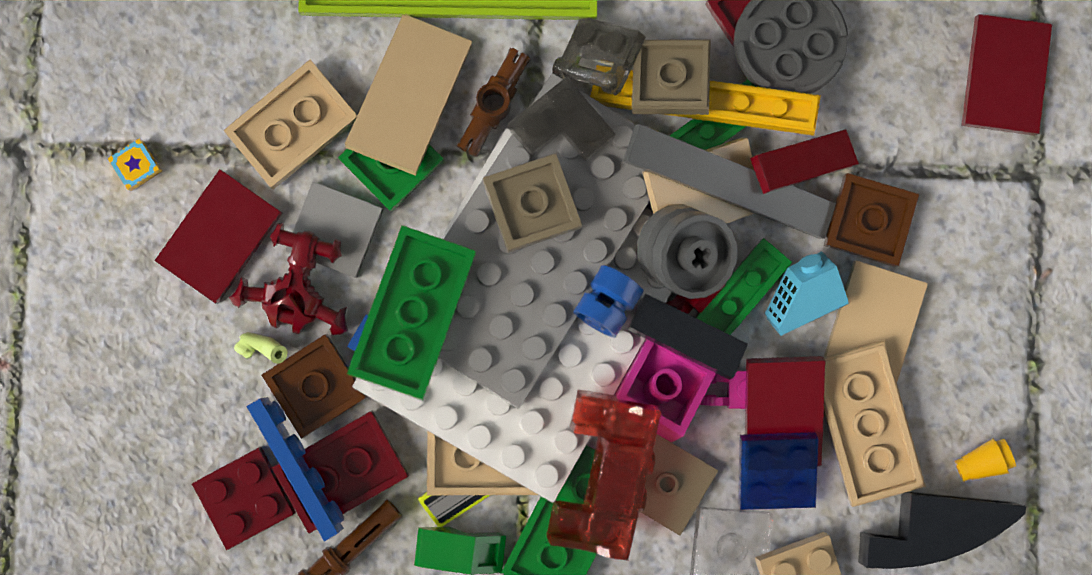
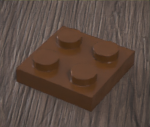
(871, 220)
(313, 386)

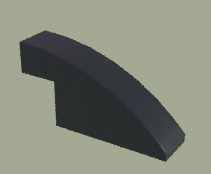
(937, 529)

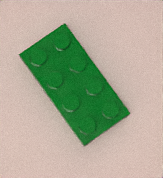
(411, 313)
(533, 551)

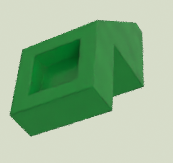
(459, 551)

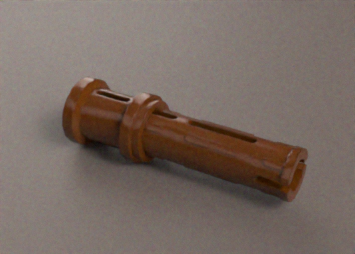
(337, 559)

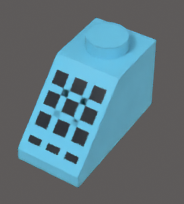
(806, 293)

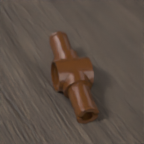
(503, 85)

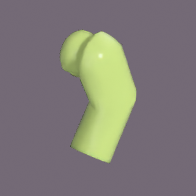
(266, 345)

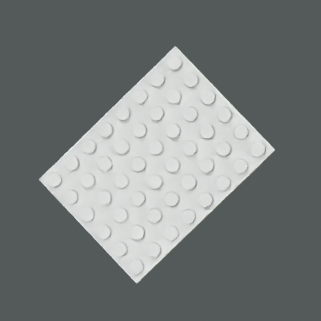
(535, 440)

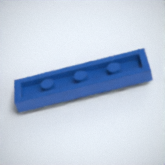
(305, 481)

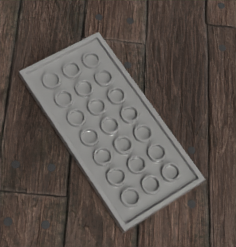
(525, 299)

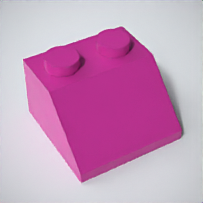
(669, 383)

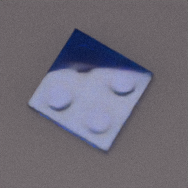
(777, 471)

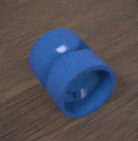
(614, 289)

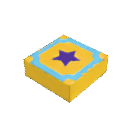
(135, 164)

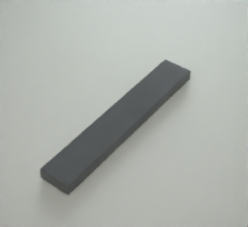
(727, 181)

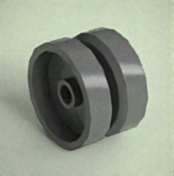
(687, 251)

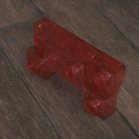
(616, 479)

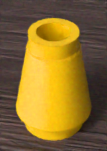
(985, 461)

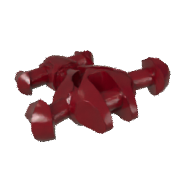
(292, 297)

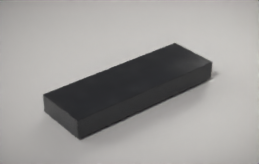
(687, 336)

